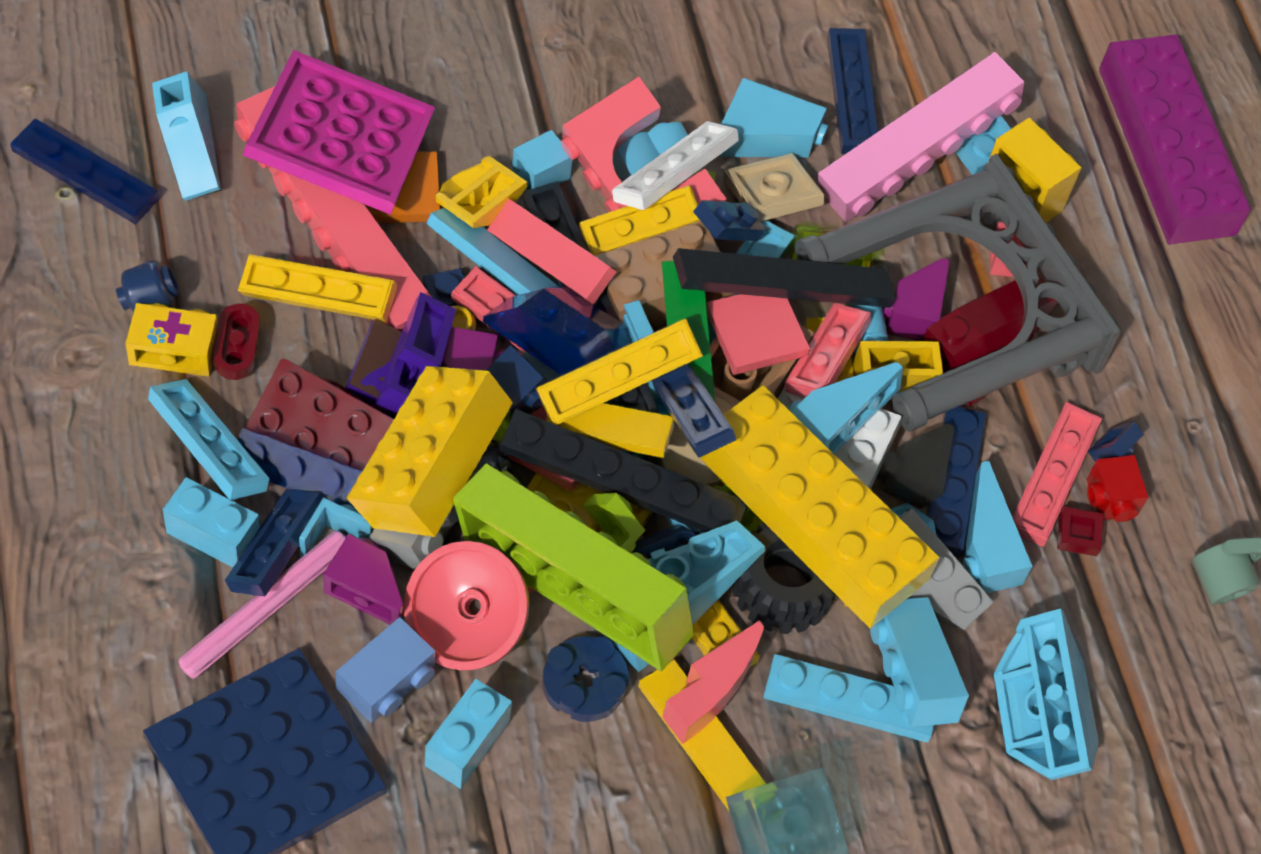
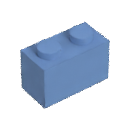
(386, 671)

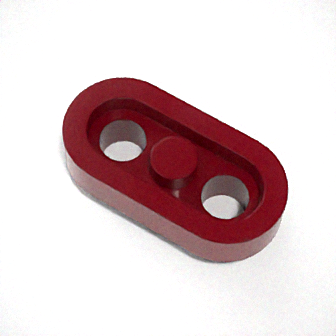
(237, 344)

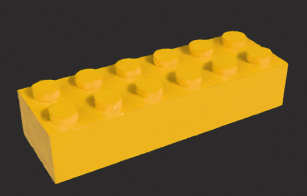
(820, 508)

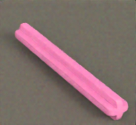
(260, 607)

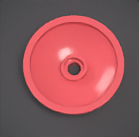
(441, 597)

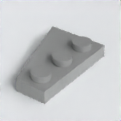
(951, 588)

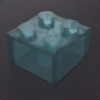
(788, 817)

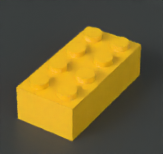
(430, 450)

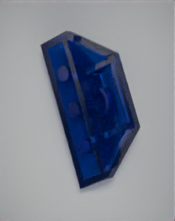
(558, 328)

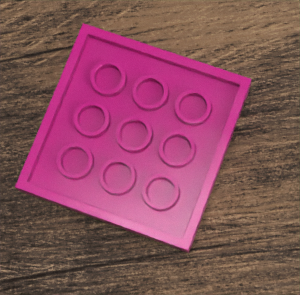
(339, 131)

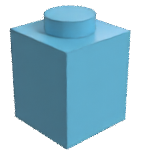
(542, 161)

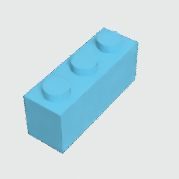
(920, 664)

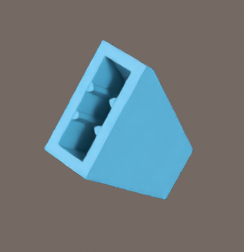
(773, 123)

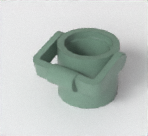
(1229, 570)

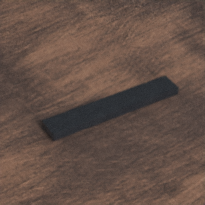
(783, 278)

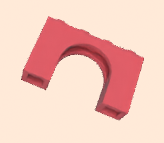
(605, 126)

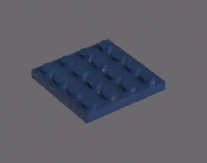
(265, 760)

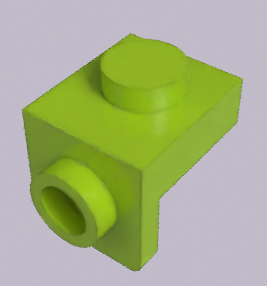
(615, 518)

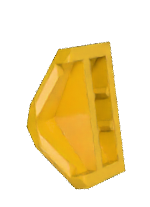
(480, 192)

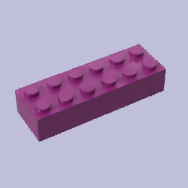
(1173, 139)

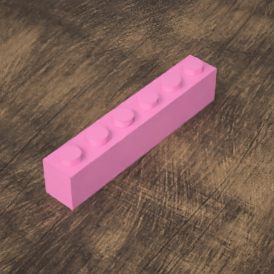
(921, 137)

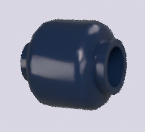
(147, 285)

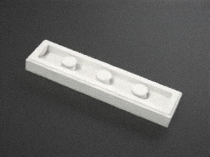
(675, 165)

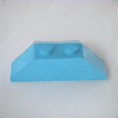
(1046, 698)

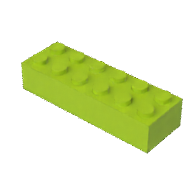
(578, 566)

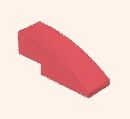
(712, 684)

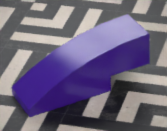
(419, 346)

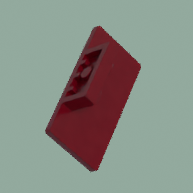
(319, 416)

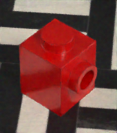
(1116, 488)

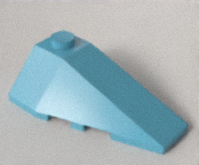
(706, 568)

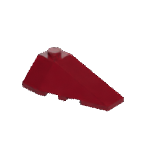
(983, 326)

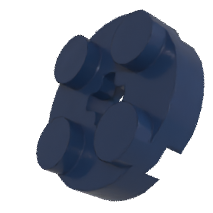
(572, 697)

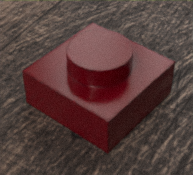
(1080, 531)

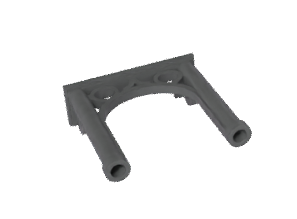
(992, 195)

